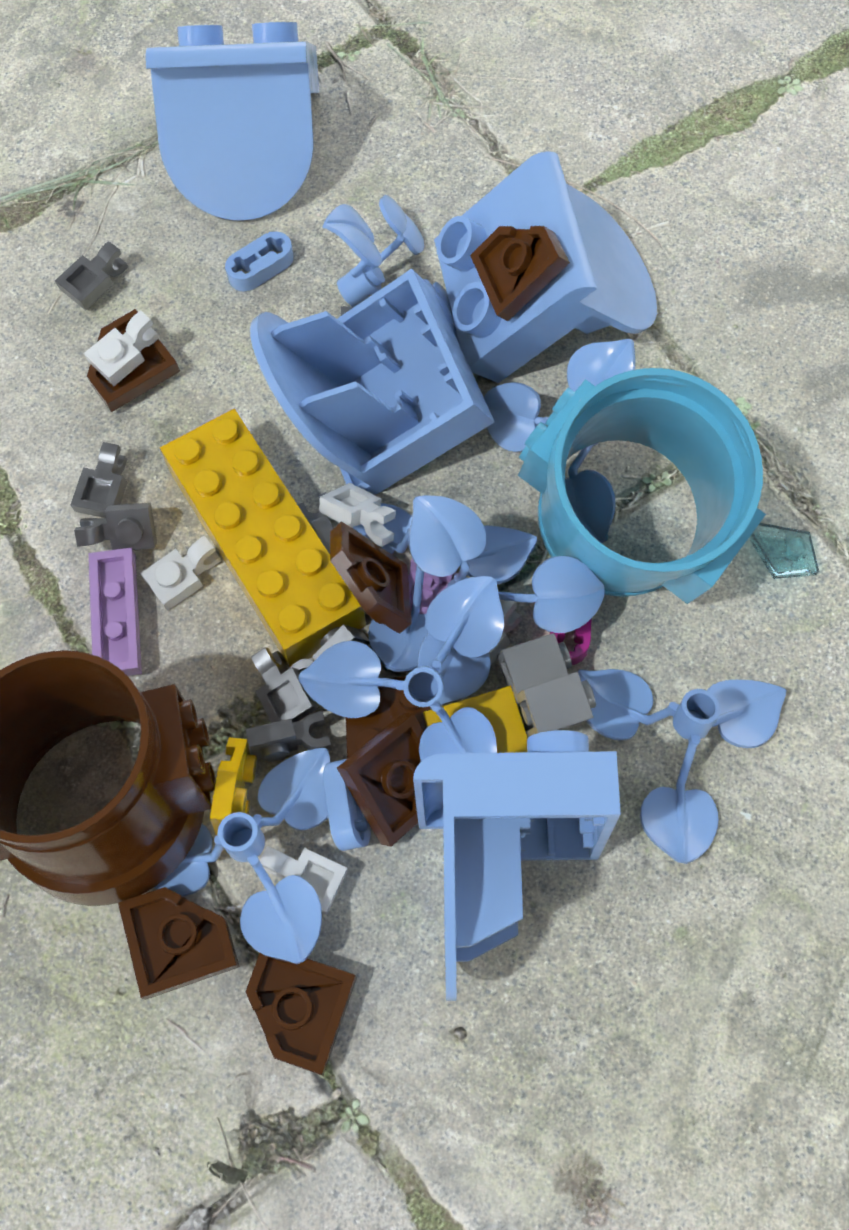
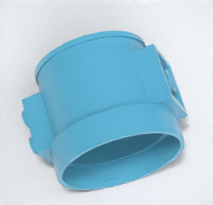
(686, 424)

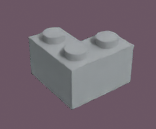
(543, 688)

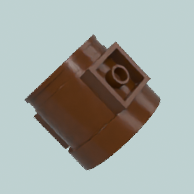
(152, 817)

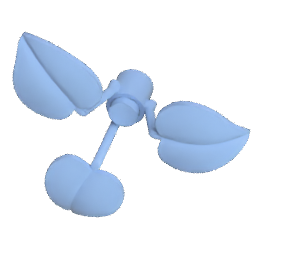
(367, 277)
(516, 416)
(448, 535)
(502, 559)
(463, 617)
(746, 717)
(286, 916)

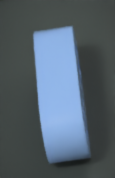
(259, 261)
(346, 820)

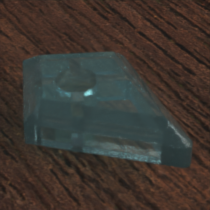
(785, 551)

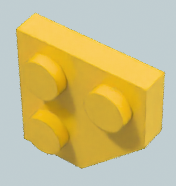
(230, 789)

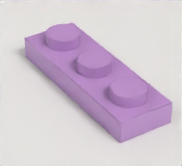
(115, 609)

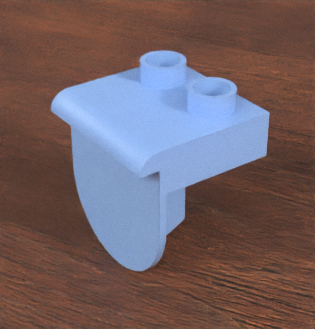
(235, 117)
(596, 290)
(376, 384)
(507, 811)

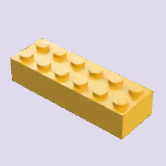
(262, 535)

